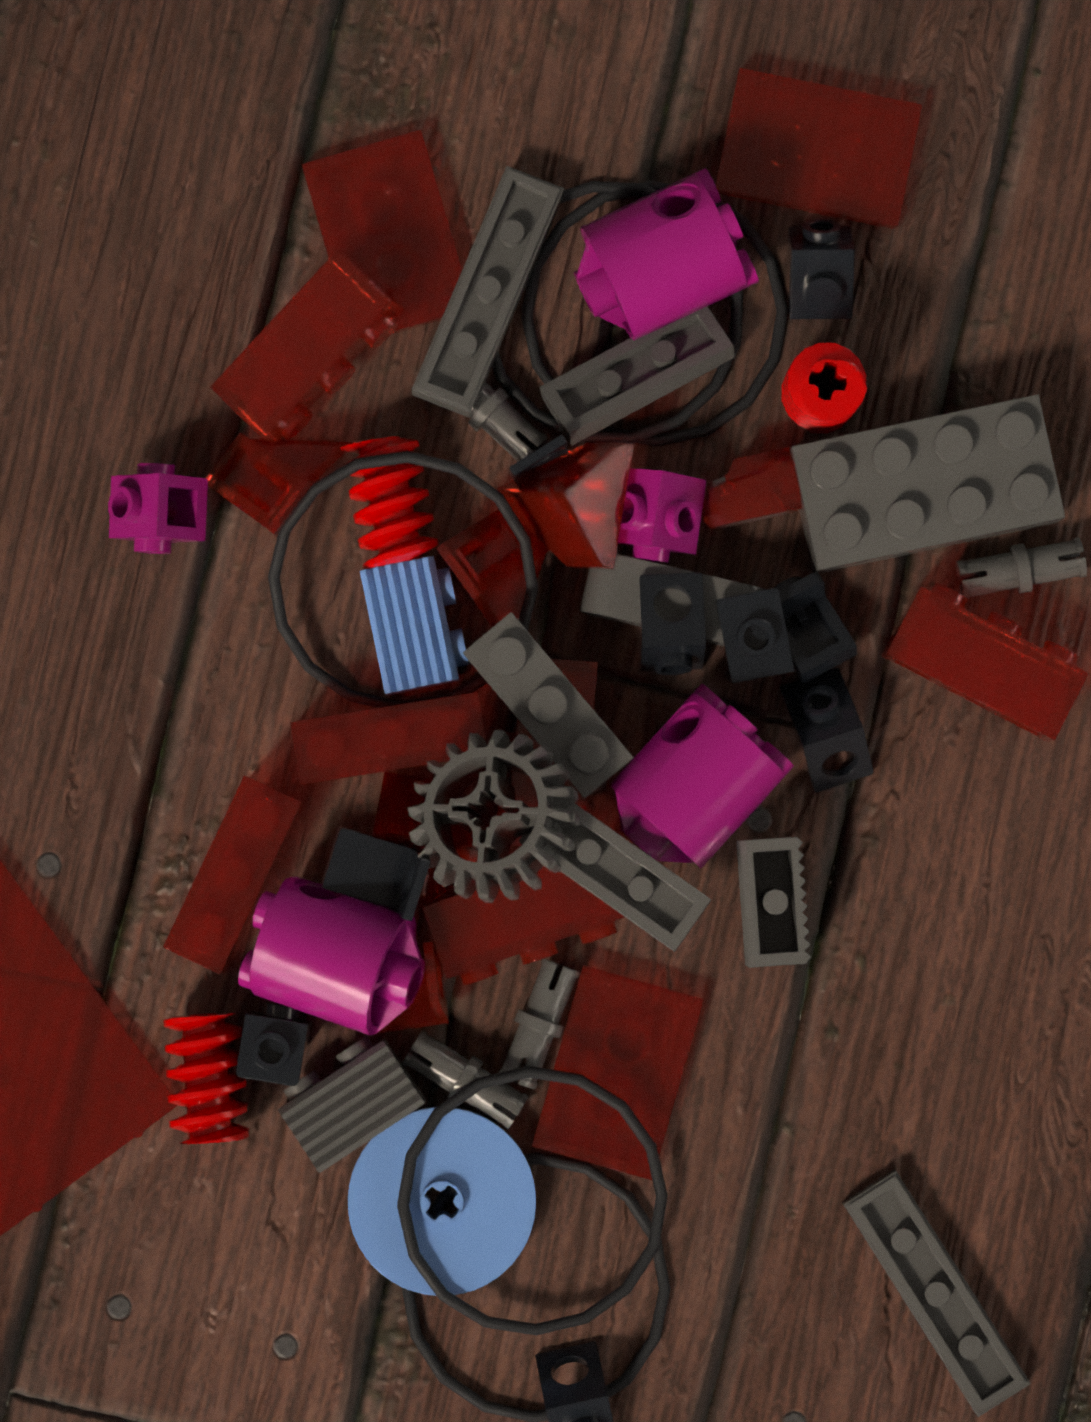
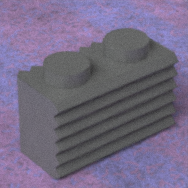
(772, 902)
(351, 1103)

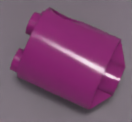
(663, 257)
(696, 781)
(333, 956)

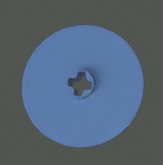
(491, 1195)

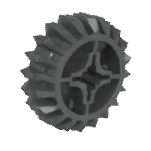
(492, 767)

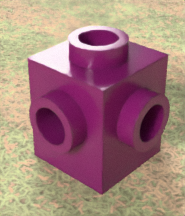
(157, 508)
(661, 514)

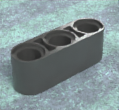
(616, 595)

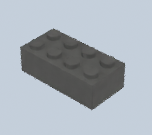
(927, 484)

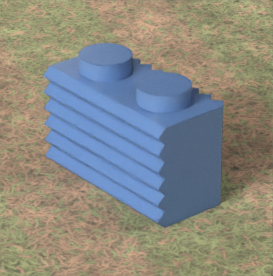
(412, 625)

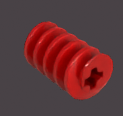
(846, 381)
(390, 504)
(206, 1078)

